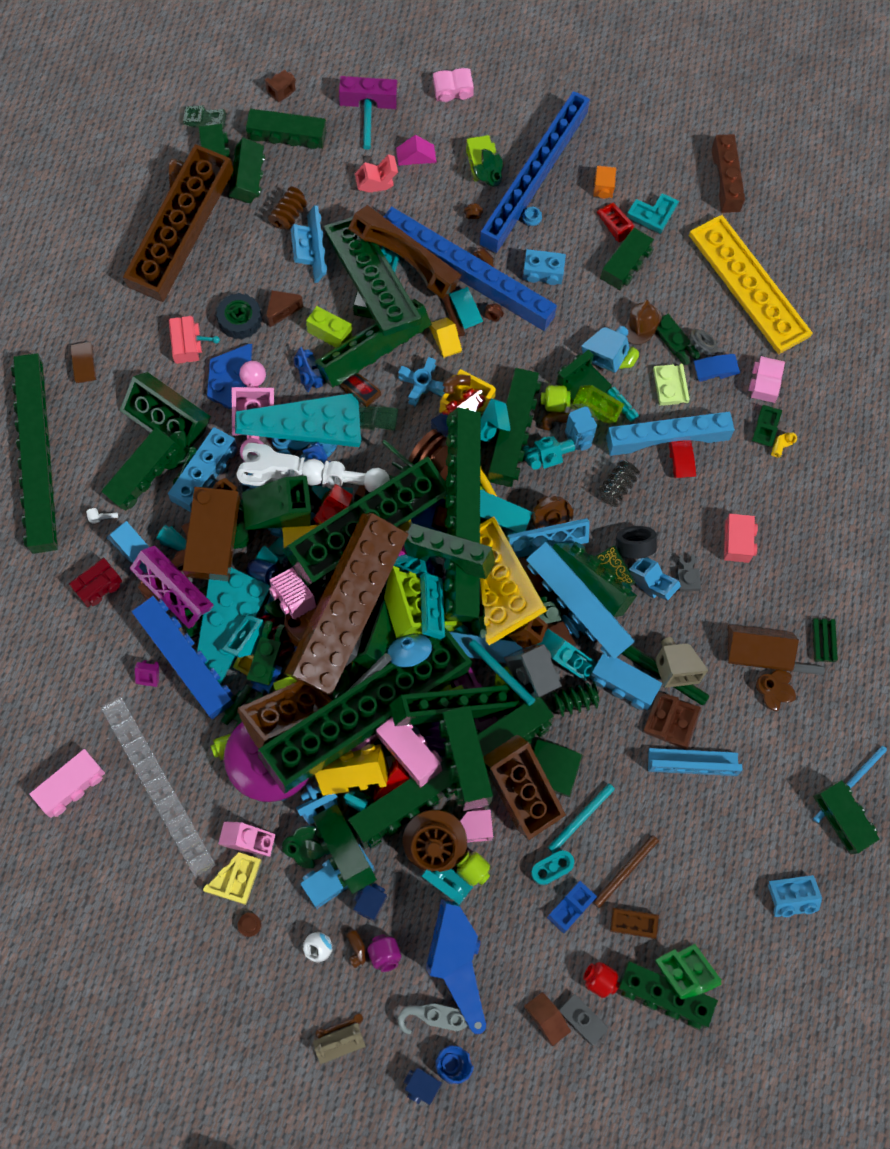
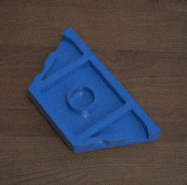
(225, 374)

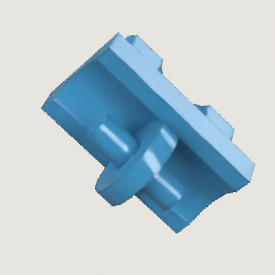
(308, 808)

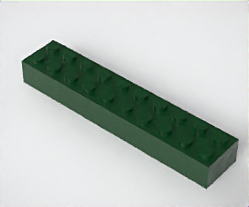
(358, 714)
(409, 799)

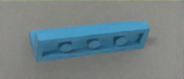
(529, 541)
(693, 762)

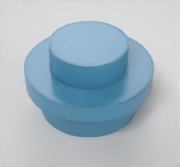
(532, 216)

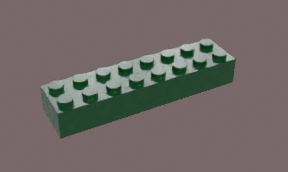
(394, 501)

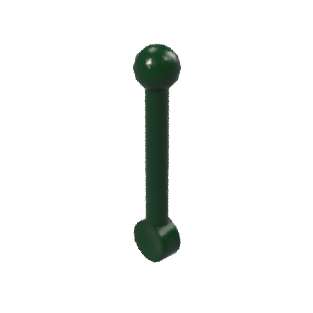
(192, 450)

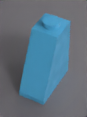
(128, 543)

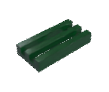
(833, 640)

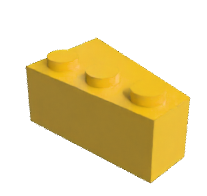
(353, 770)

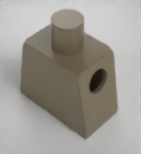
(679, 664)

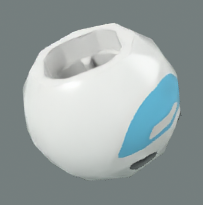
(317, 947)

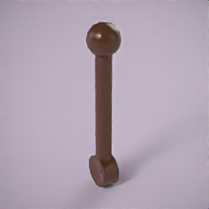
(358, 1018)

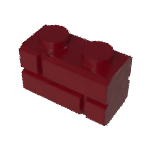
(95, 583)

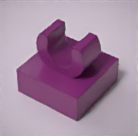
(147, 674)

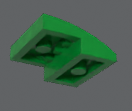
(688, 972)

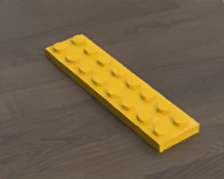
(750, 284)

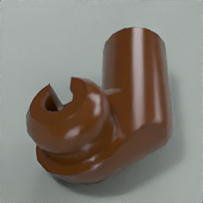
(482, 254)
(455, 380)
(553, 417)
(359, 948)

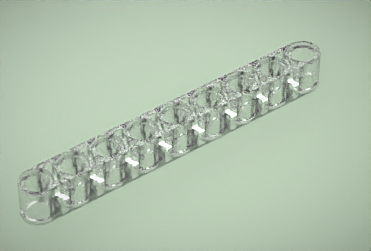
(158, 786)

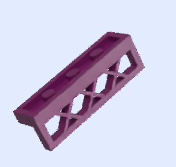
(172, 581)

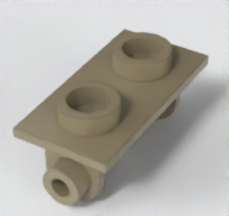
(339, 1043)

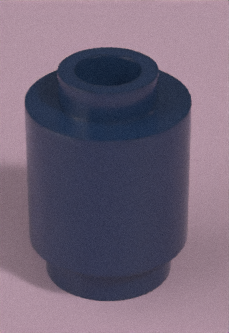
(262, 570)

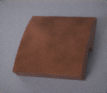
(672, 720)

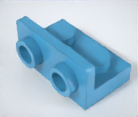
(795, 896)

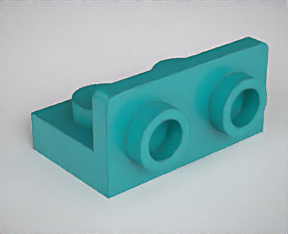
(449, 883)

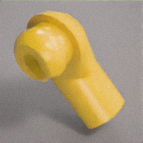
(781, 442)

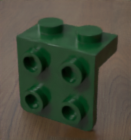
(581, 373)

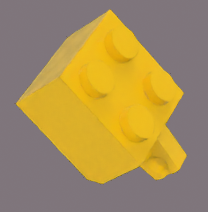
(488, 392)

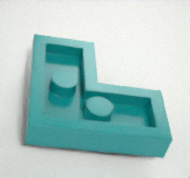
(653, 217)

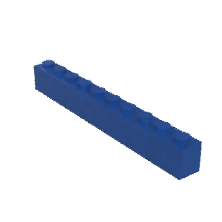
(534, 172)
(479, 274)

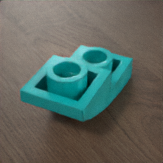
(466, 308)

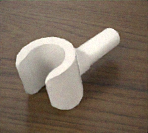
(95, 517)

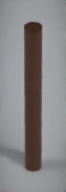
(625, 871)

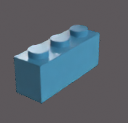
(625, 681)
(324, 884)

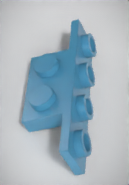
(308, 244)

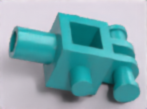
(547, 452)

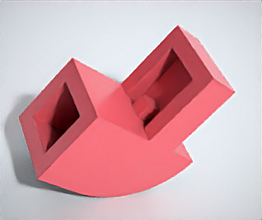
(377, 178)

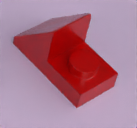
(335, 502)

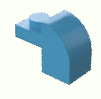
(651, 579)

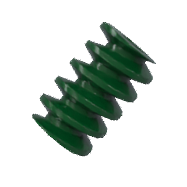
(575, 699)

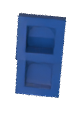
(716, 366)
(571, 907)

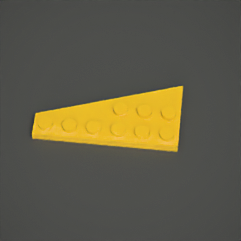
(507, 591)

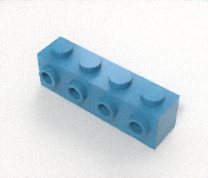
(203, 467)

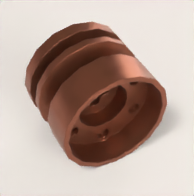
(435, 448)

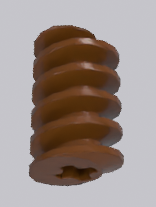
(288, 209)

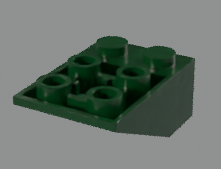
(278, 504)

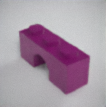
(358, 88)

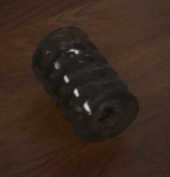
(618, 482)

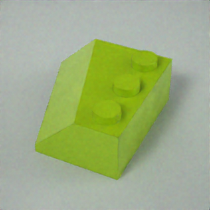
(404, 604)

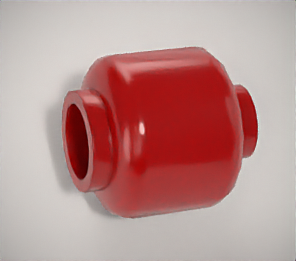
(601, 979)

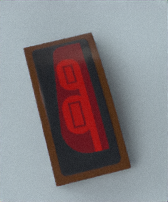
(361, 389)

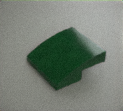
(558, 765)

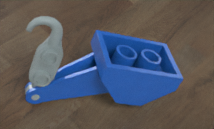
(451, 959)

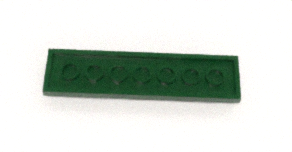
(373, 279)

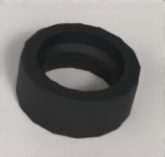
(636, 542)

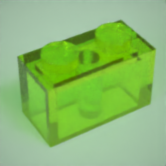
(599, 403)

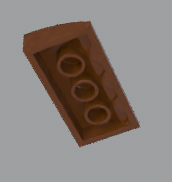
(280, 711)

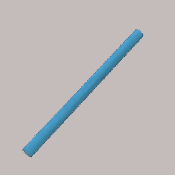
(857, 776)

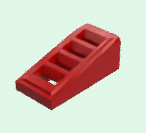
(620, 232)
(396, 776)

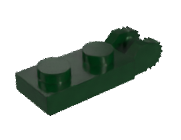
(676, 339)
(266, 655)

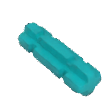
(631, 414)

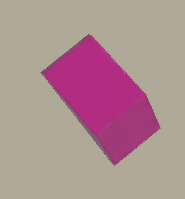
(415, 152)

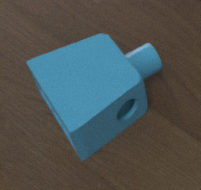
(608, 347)

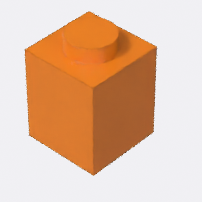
(604, 182)

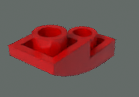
(683, 459)

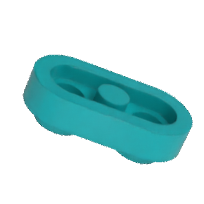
(552, 868)

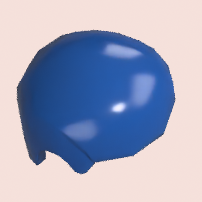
(454, 1065)

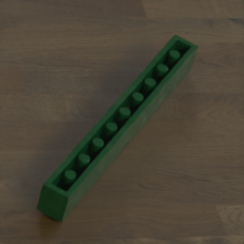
(35, 454)
(462, 509)

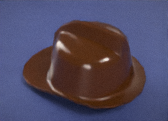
(642, 322)

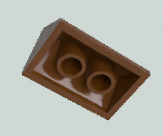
(762, 647)

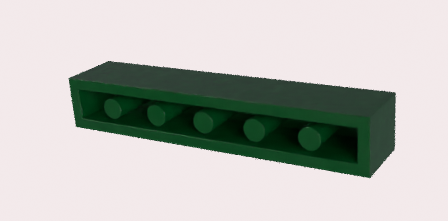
(365, 349)
(509, 443)
(429, 706)

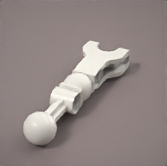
(271, 466)

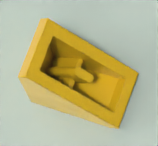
(446, 337)

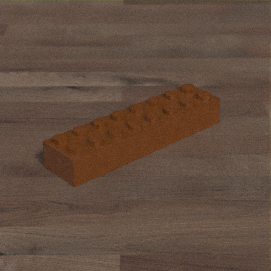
(178, 223)
(346, 603)

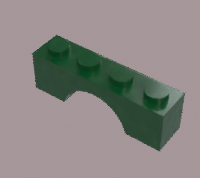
(470, 556)

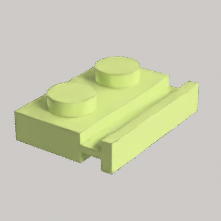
(671, 384)

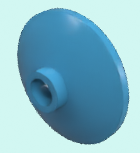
(410, 650)

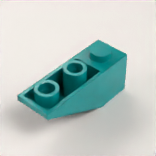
(568, 655)

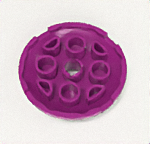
(247, 770)

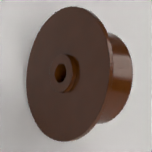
(435, 840)

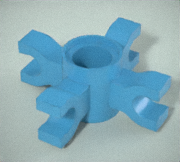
(421, 374)

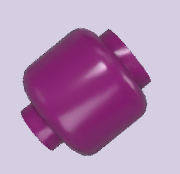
(384, 953)

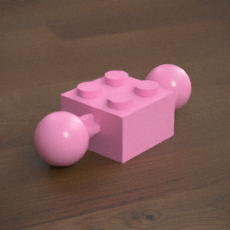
(252, 375)

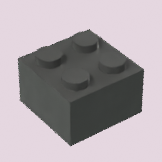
(534, 670)

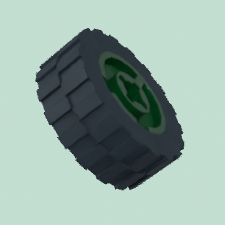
(249, 318)

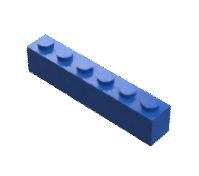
(183, 658)

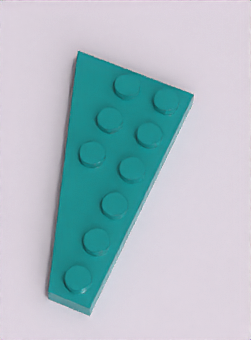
(319, 420)
(231, 603)

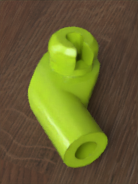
(630, 359)

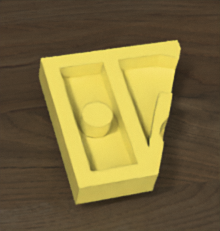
(235, 879)

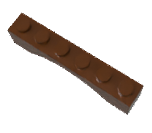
(375, 228)

